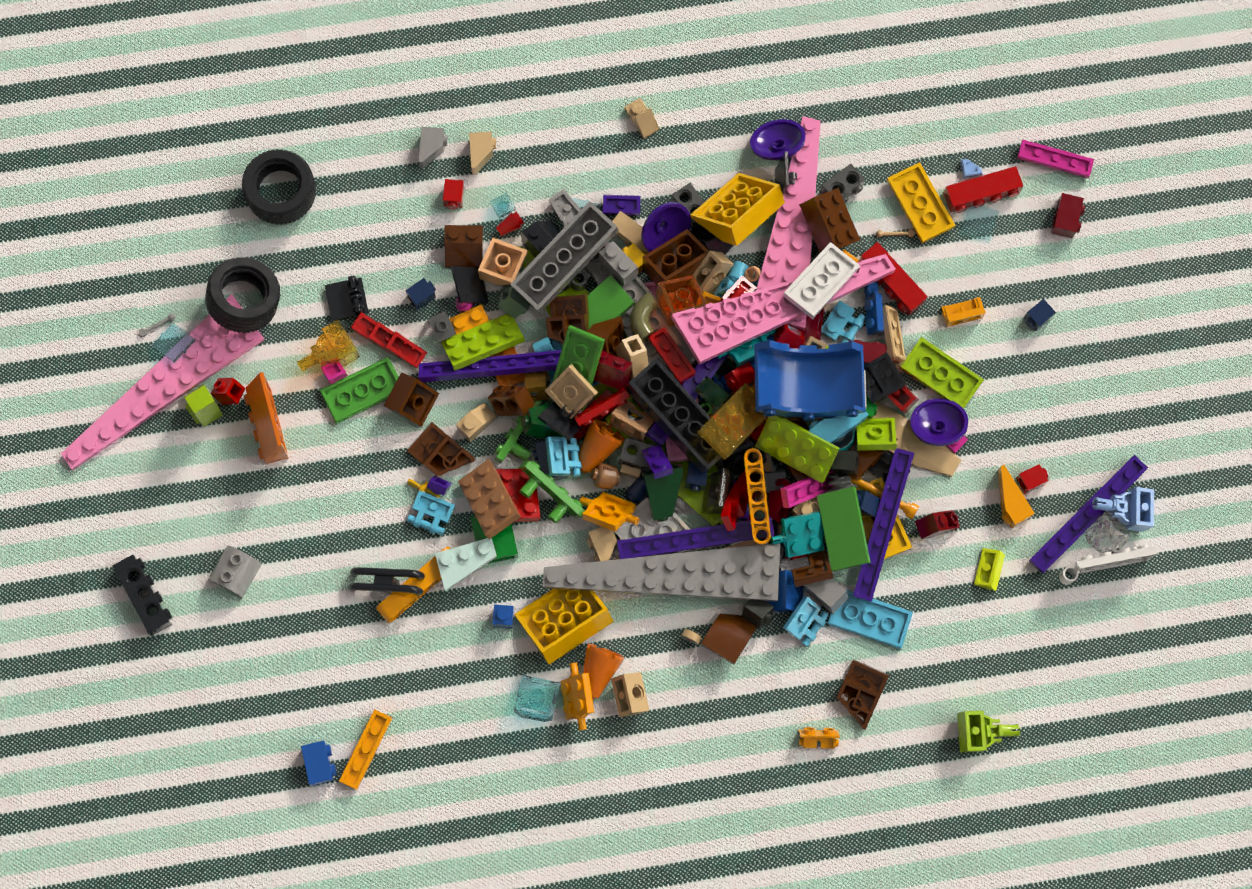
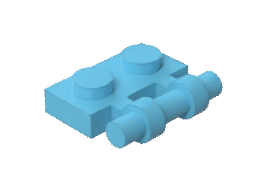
(837, 321)
(558, 459)
(434, 507)
(802, 618)

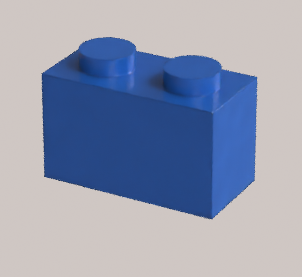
(318, 763)

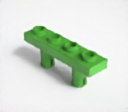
(511, 444)
(559, 494)

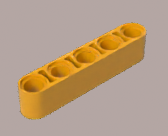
(757, 487)
(399, 602)

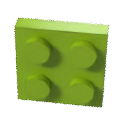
(876, 434)

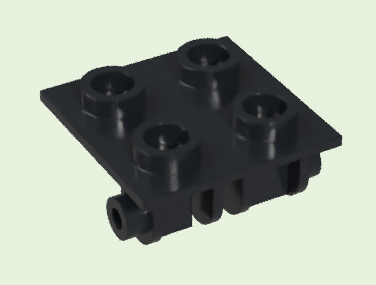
(346, 298)

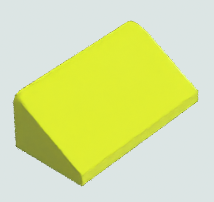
(989, 569)

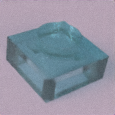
(502, 205)

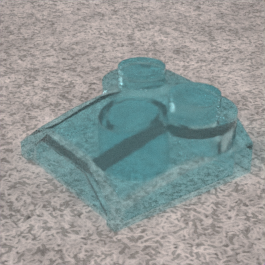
(536, 698)

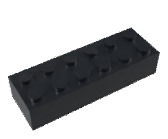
(673, 412)

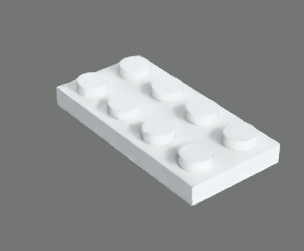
(821, 280)

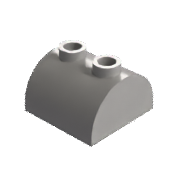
(235, 571)

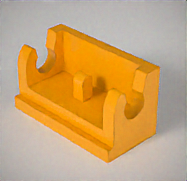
(963, 312)

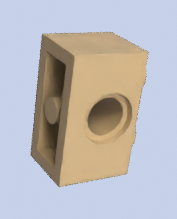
(712, 271)
(630, 694)

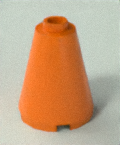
(598, 445)
(601, 666)

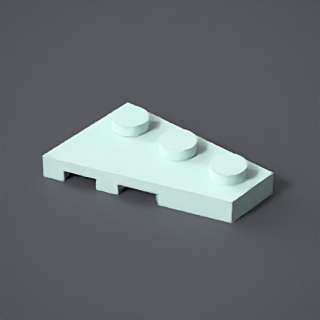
(461, 561)

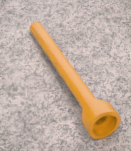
(908, 508)

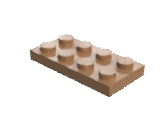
(489, 499)

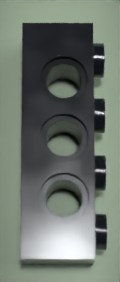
(124, 571)

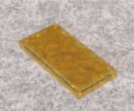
(732, 422)

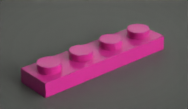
(1055, 158)
(803, 491)

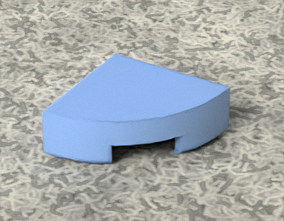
(970, 169)

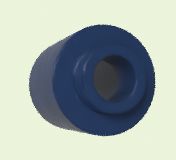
(636, 492)

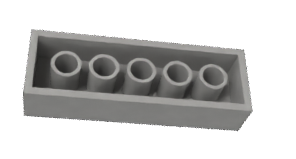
(564, 257)

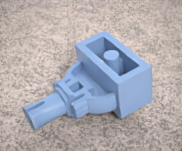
(1131, 508)

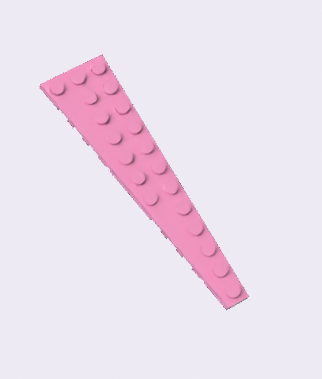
(791, 238)
(738, 320)
(163, 385)

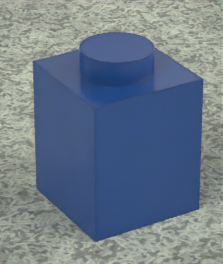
(503, 616)

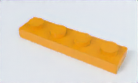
(365, 749)

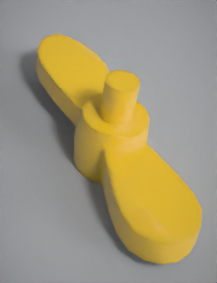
(423, 487)

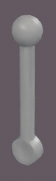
(143, 332)

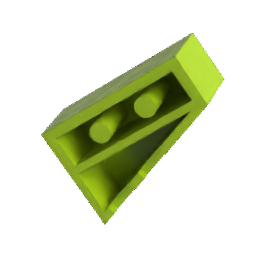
(202, 406)

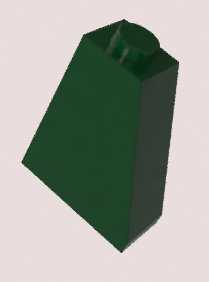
(535, 427)
(662, 493)

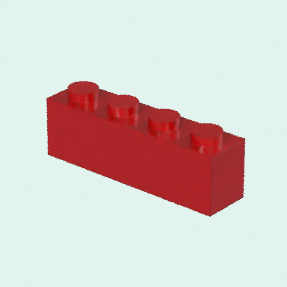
(983, 189)
(898, 284)

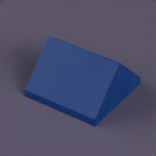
(788, 594)

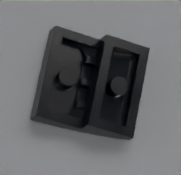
(882, 378)

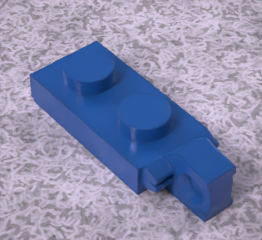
(873, 309)

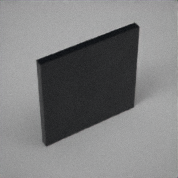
(782, 175)
(469, 286)
(560, 420)

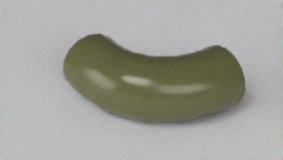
(640, 316)

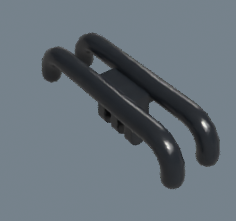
(385, 580)

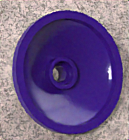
(777, 137)
(664, 224)
(939, 422)

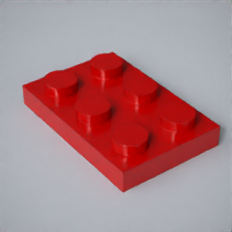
(527, 507)

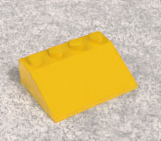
(739, 208)
(563, 620)

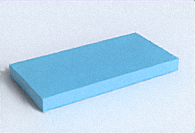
(872, 620)

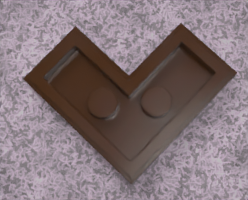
(818, 570)

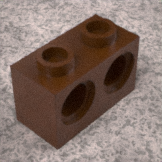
(511, 400)

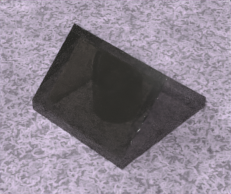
(716, 491)

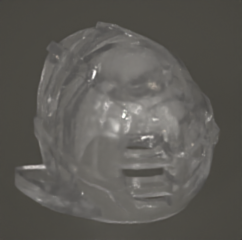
(1107, 535)

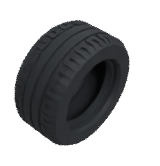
(279, 161)
(248, 271)

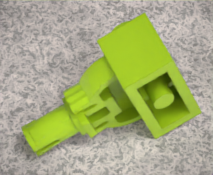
(977, 731)

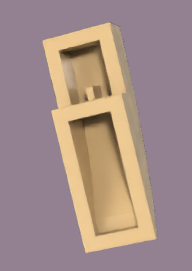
(629, 231)

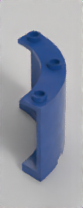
(809, 380)

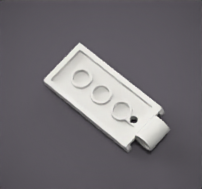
(1107, 560)

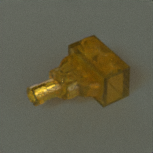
(331, 348)

